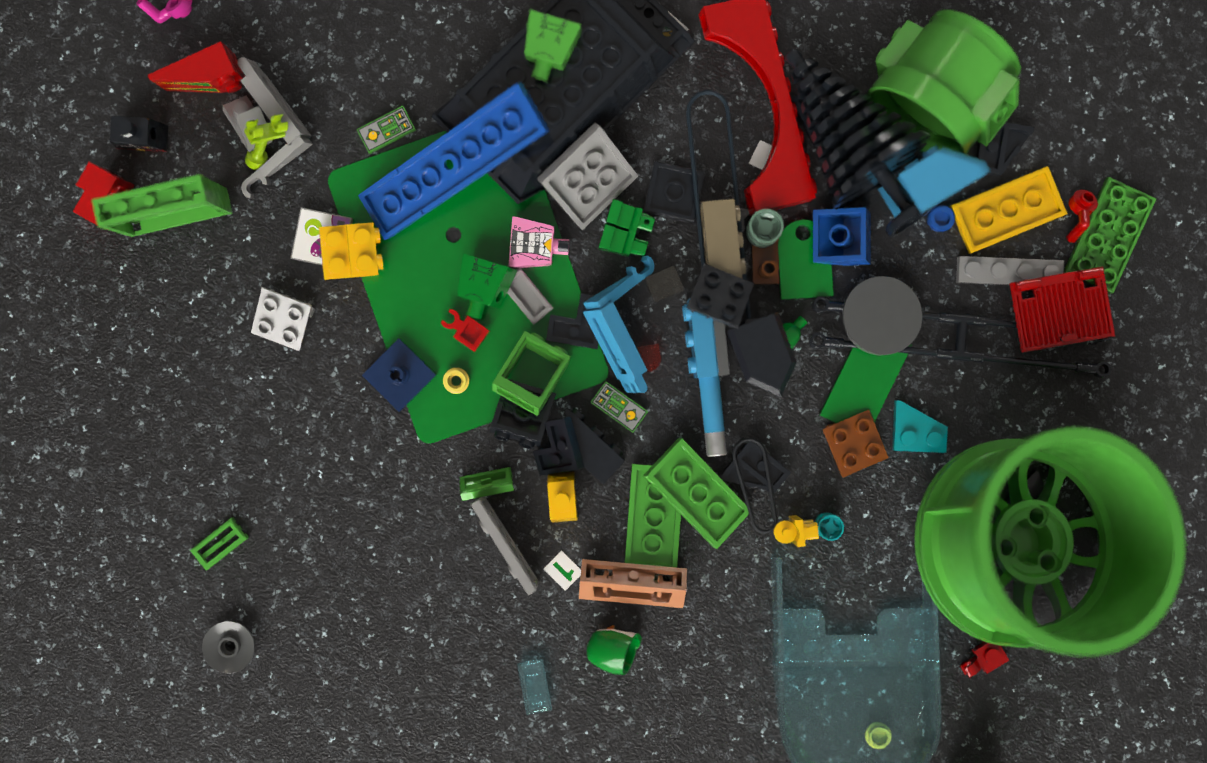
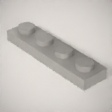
(1004, 270)

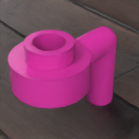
(173, 9)

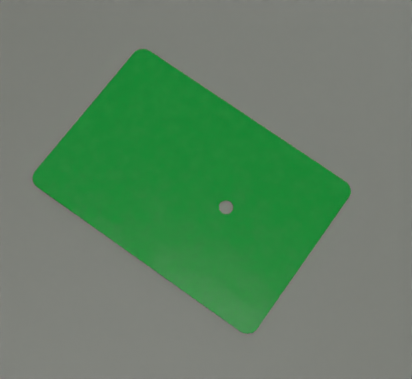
(422, 285)

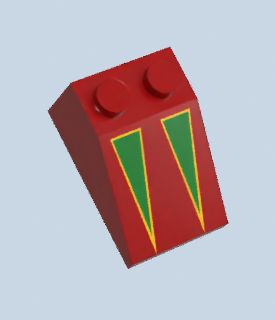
(208, 70)

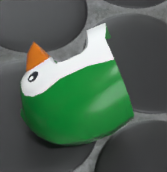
(613, 650)

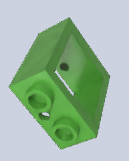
(517, 394)

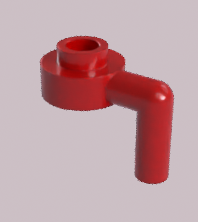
(1082, 204)

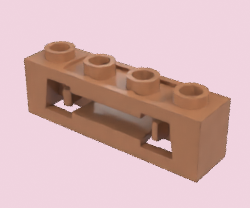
(633, 584)

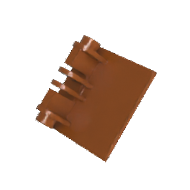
(855, 443)

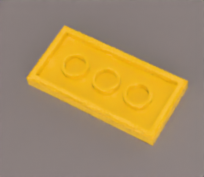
(1008, 210)

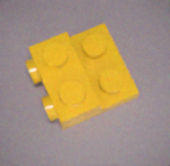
(350, 250)

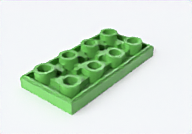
(1111, 232)

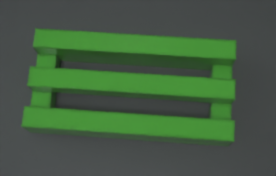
(486, 483)
(236, 530)

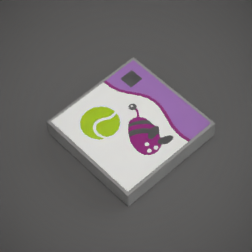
(307, 239)

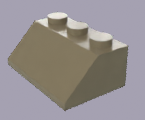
(722, 237)

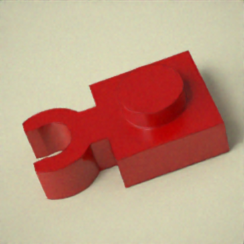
(468, 331)

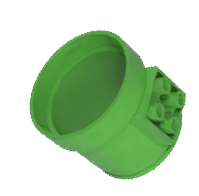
(949, 80)

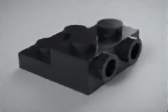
(520, 424)

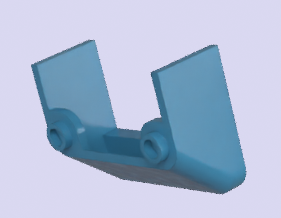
(936, 177)

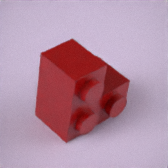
(98, 183)

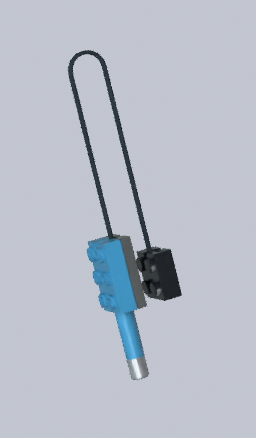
(704, 335)

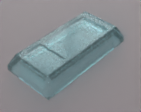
(534, 686)

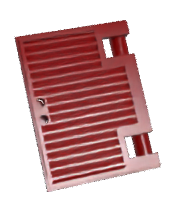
(1062, 310)

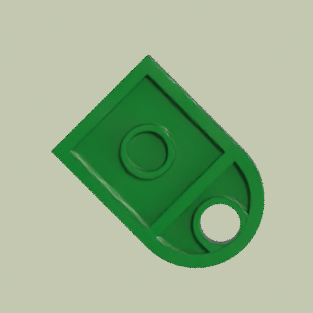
(797, 272)

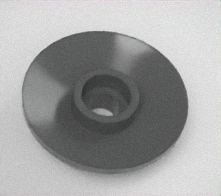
(217, 652)

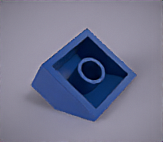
(842, 236)

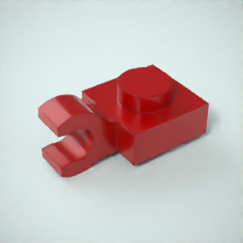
(987, 657)

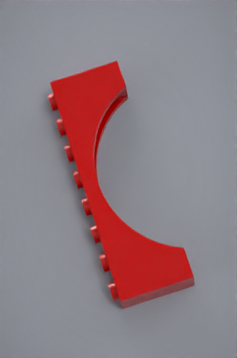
(748, 32)

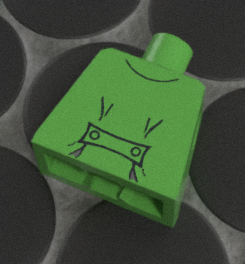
(549, 43)

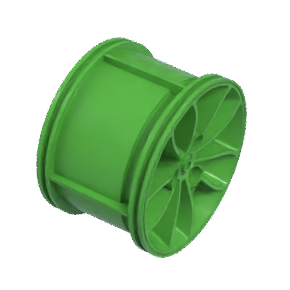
(1135, 525)

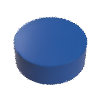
(941, 218)

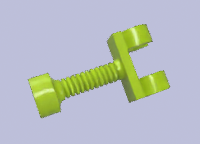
(260, 136)

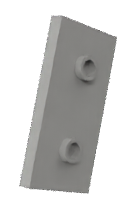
(517, 564)

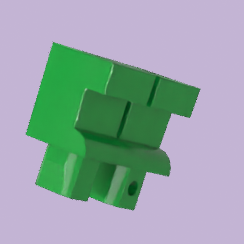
(628, 219)

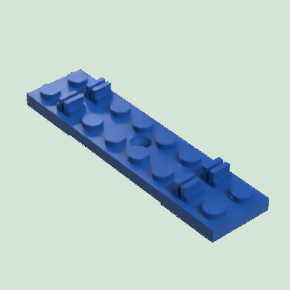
(473, 146)

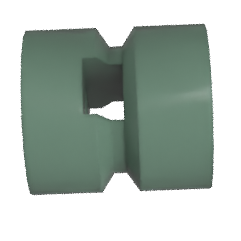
(764, 228)

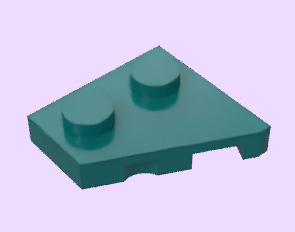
(917, 431)

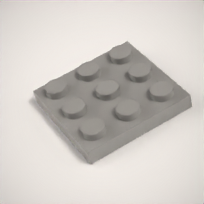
(588, 176)

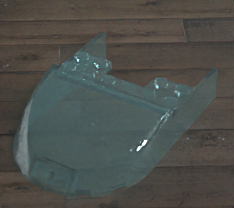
(856, 692)

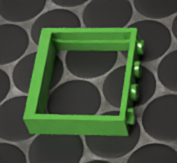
(162, 206)

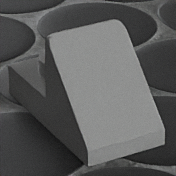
(239, 113)

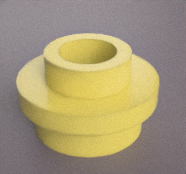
(447, 380)

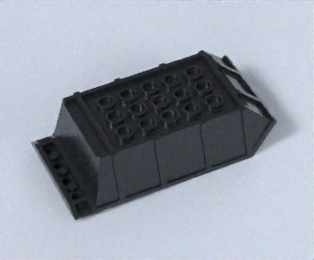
(604, 76)

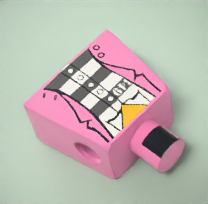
(534, 244)

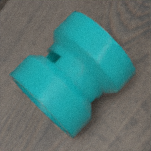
(833, 528)

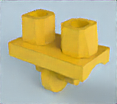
(796, 531)

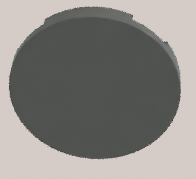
(882, 315)

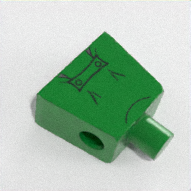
(483, 283)

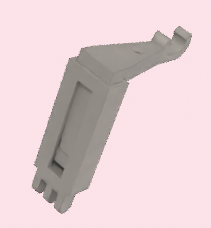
(272, 104)

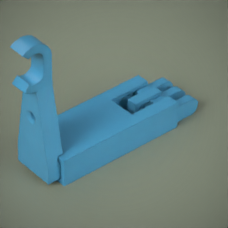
(612, 333)

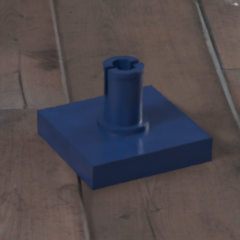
(399, 375)

